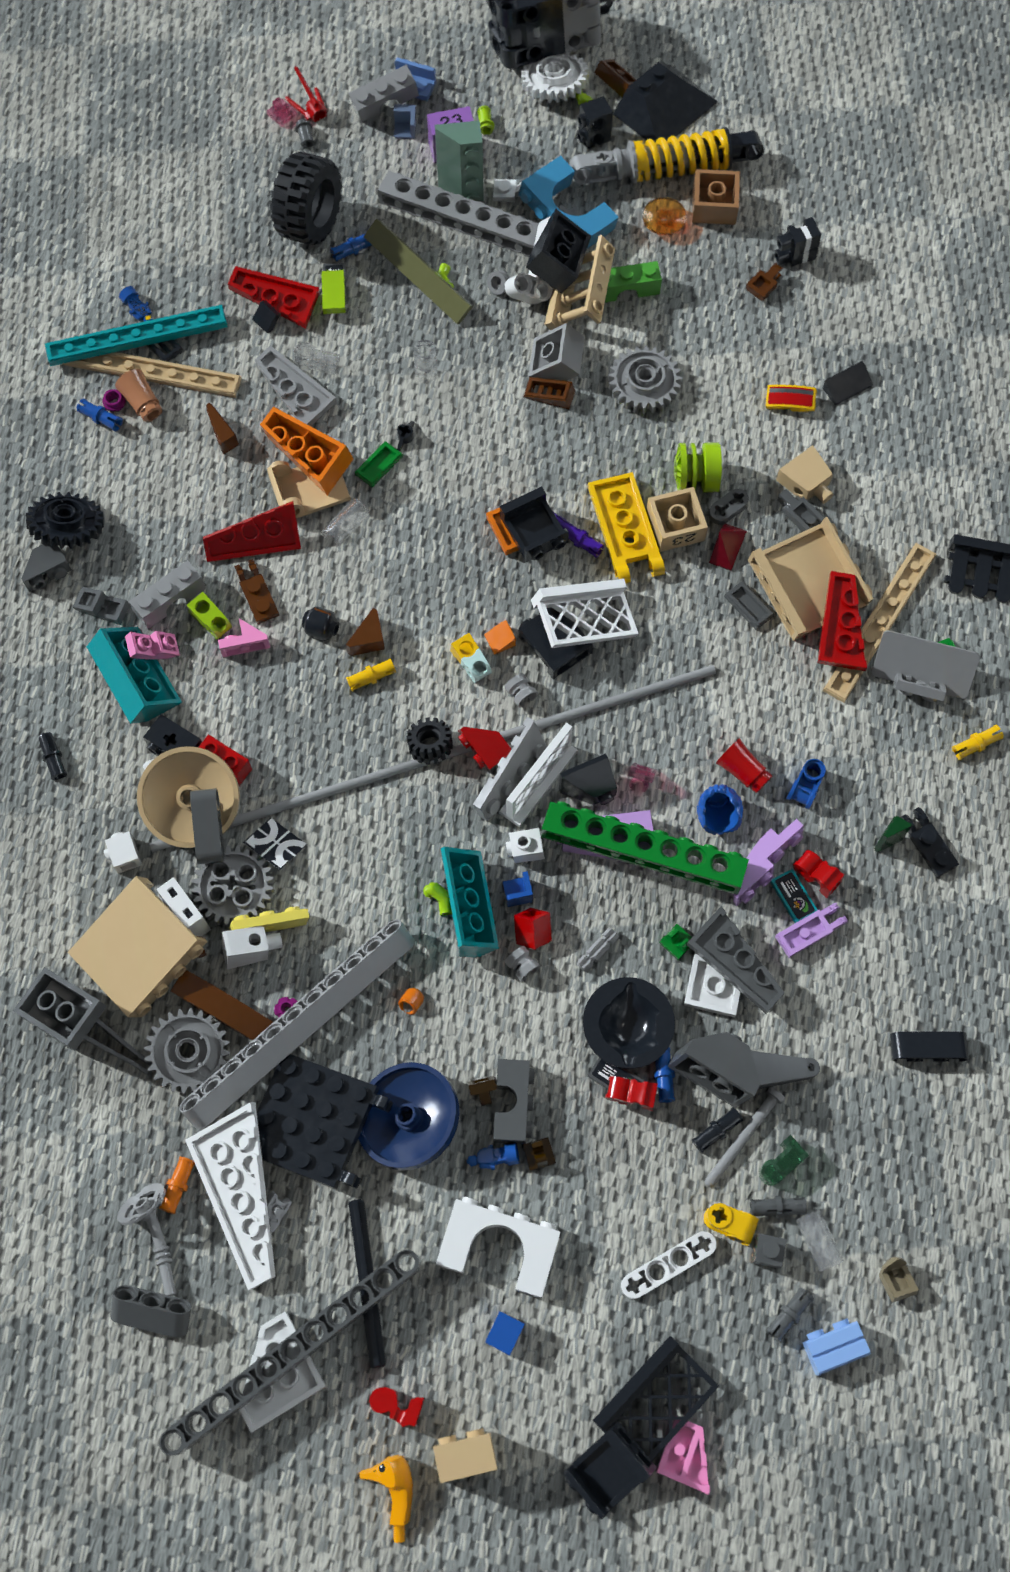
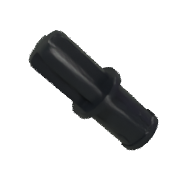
(52, 756)

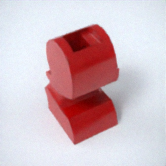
(815, 869)
(630, 1092)
(386, 1399)

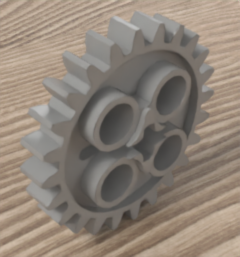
(228, 907)

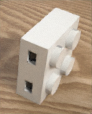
(180, 904)

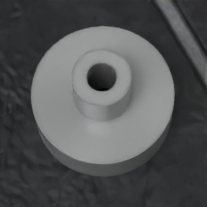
(496, 282)

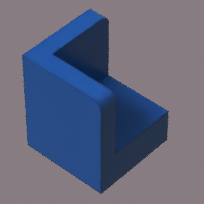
(518, 890)
(504, 1333)

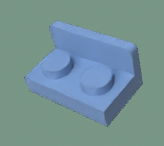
(423, 75)

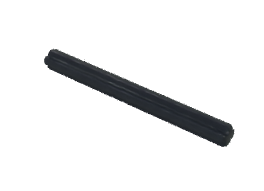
(364, 1268)

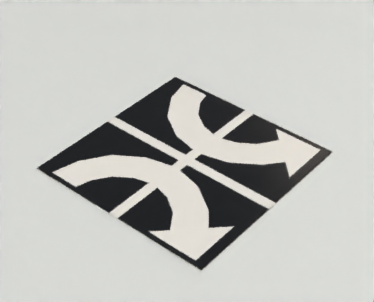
(275, 843)

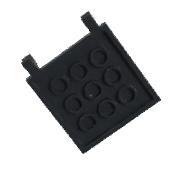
(314, 1120)

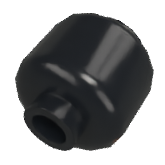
(320, 623)

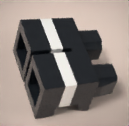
(798, 244)

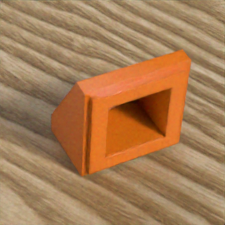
(500, 637)

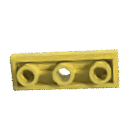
(273, 921)

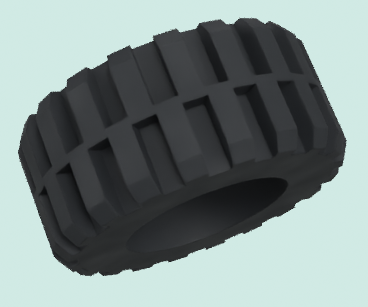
(306, 198)

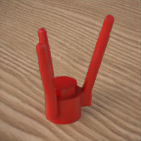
(315, 107)

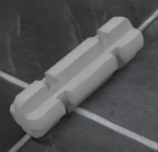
(597, 950)

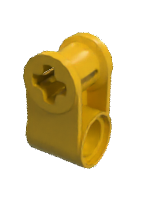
(735, 1225)

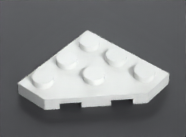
(290, 1389)

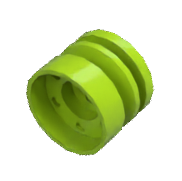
(699, 467)

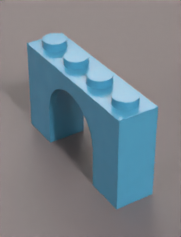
(550, 180)

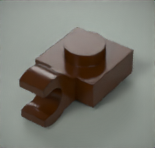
(764, 283)

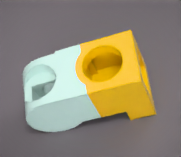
(470, 657)

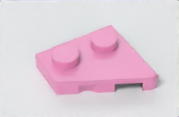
(686, 1458)

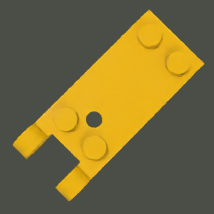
(624, 516)

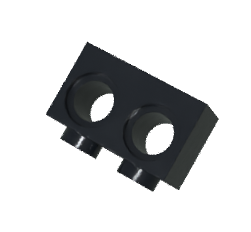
(595, 122)

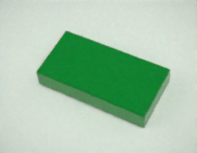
(378, 464)

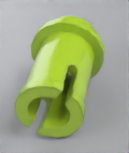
(486, 123)

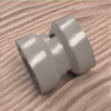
(520, 689)
(521, 963)

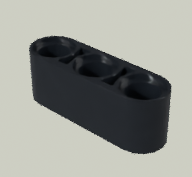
(929, 1045)

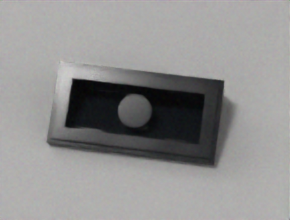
(847, 383)

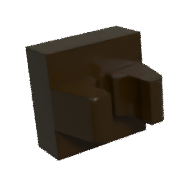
(482, 1088)
(539, 1154)

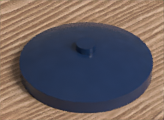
(419, 1122)

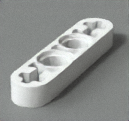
(669, 1266)

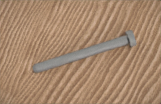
(774, 1097)

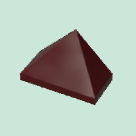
(727, 546)

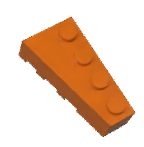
(310, 450)

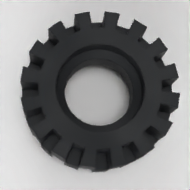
(432, 751)

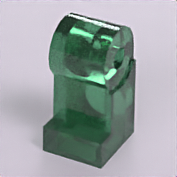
(777, 1169)

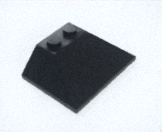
(662, 103)

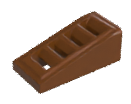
(555, 400)
(224, 434)

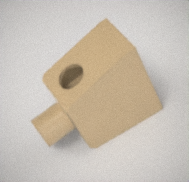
(807, 476)

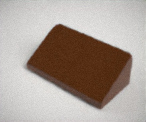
(614, 76)

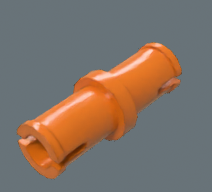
(177, 1185)

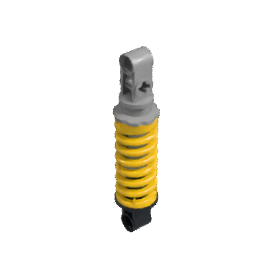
(642, 160)

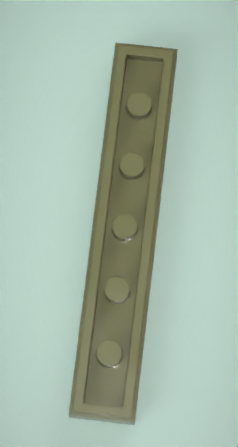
(418, 271)

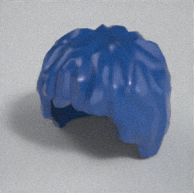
(720, 810)

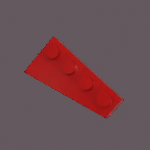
(290, 298)

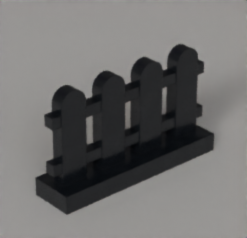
(985, 552)

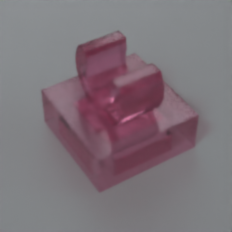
(281, 112)
(641, 773)

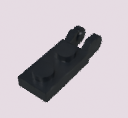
(931, 844)

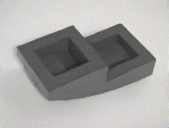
(101, 606)

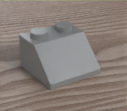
(557, 354)

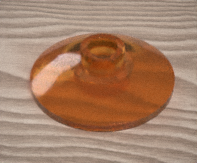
(666, 209)

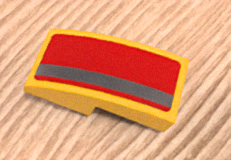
(791, 397)

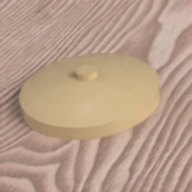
(166, 790)

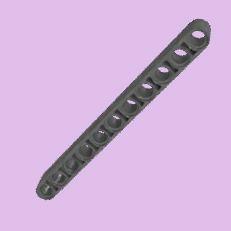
(278, 1355)

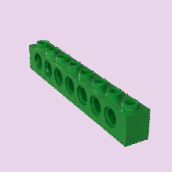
(653, 858)

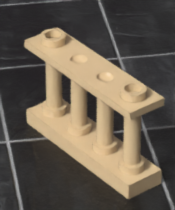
(595, 293)

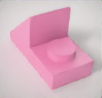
(249, 641)

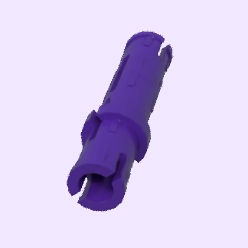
(581, 538)

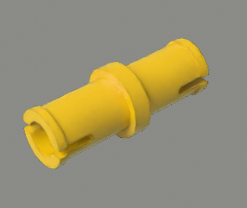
(371, 674)
(977, 742)

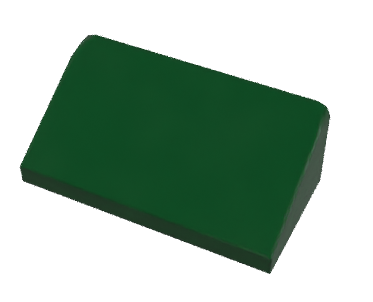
(893, 833)

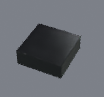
(266, 316)

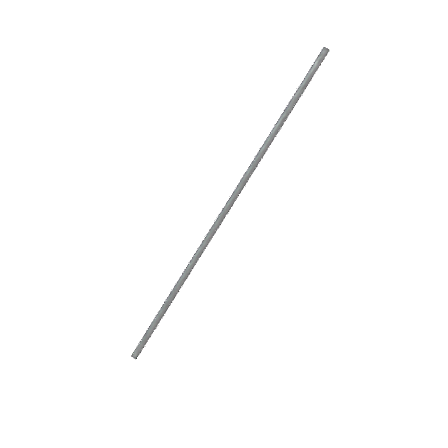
(460, 749)

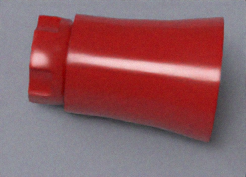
(744, 766)

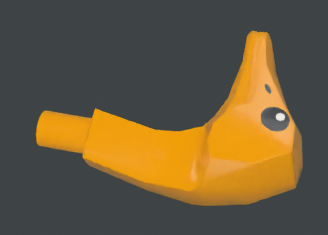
(397, 1477)

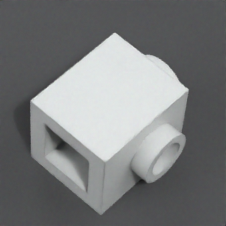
(525, 846)
(122, 852)

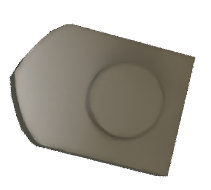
(897, 1279)

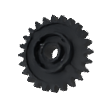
(64, 520)

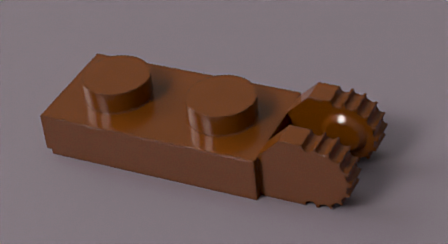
(257, 594)

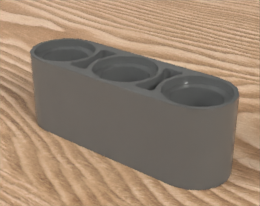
(207, 826)
(150, 1311)

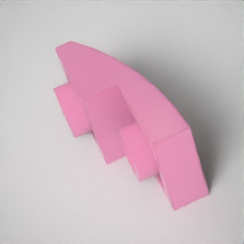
(154, 646)

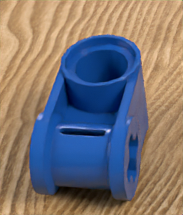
(805, 786)

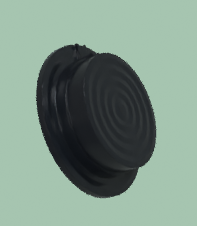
(628, 1023)

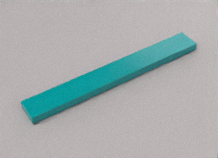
(135, 335)

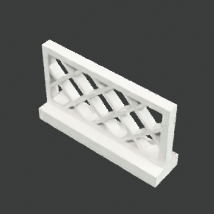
(577, 595)
(540, 777)

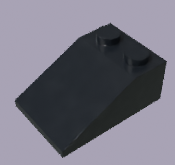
(559, 252)

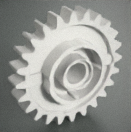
(555, 77)

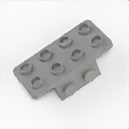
(925, 666)

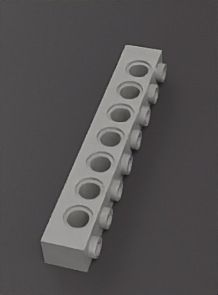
(458, 213)

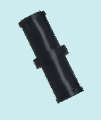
(717, 1130)

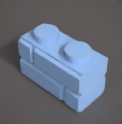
(835, 1347)

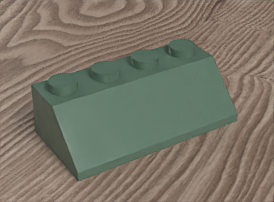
(460, 159)

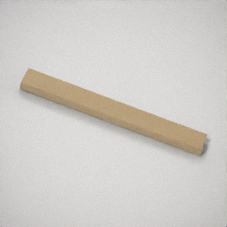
(164, 372)
(883, 617)

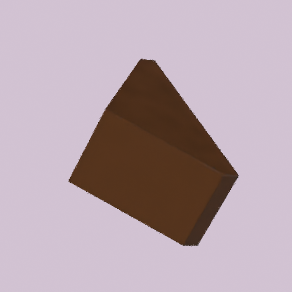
(367, 637)

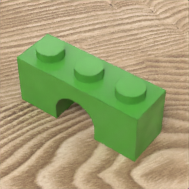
(641, 277)

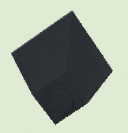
(590, 781)

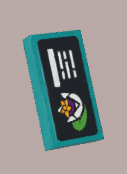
(793, 895)

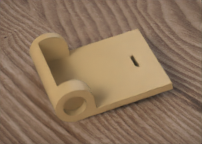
(297, 487)

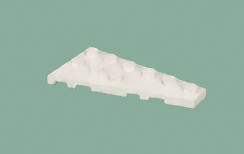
(233, 1176)

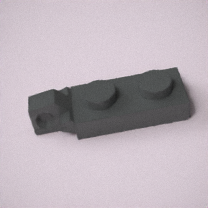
(799, 511)

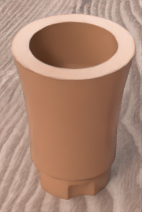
(139, 394)

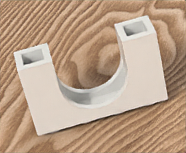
(470, 1220)

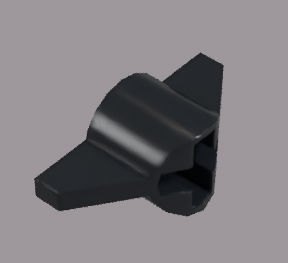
(405, 434)

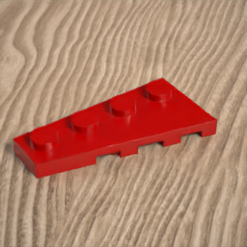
(258, 535)
(841, 628)

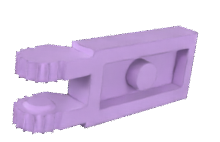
(809, 931)

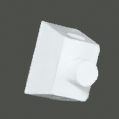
(240, 952)

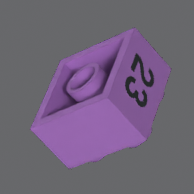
(450, 116)

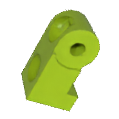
(209, 615)

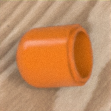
(413, 997)

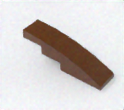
(220, 1005)

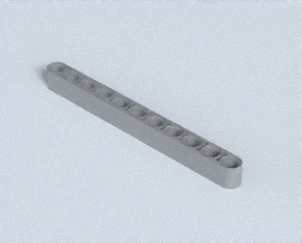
(296, 1025)

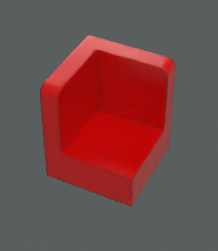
(532, 928)

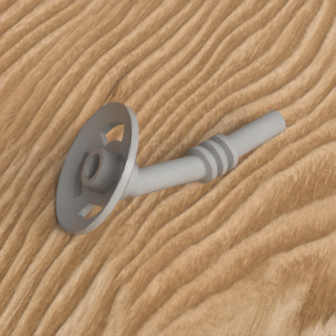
(146, 1210)

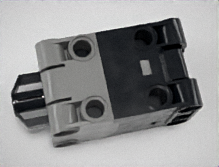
(538, 29)

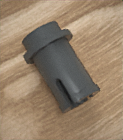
(303, 128)

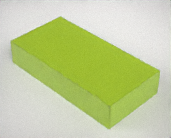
(333, 292)

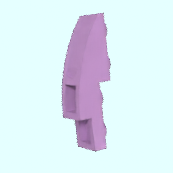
(767, 850)

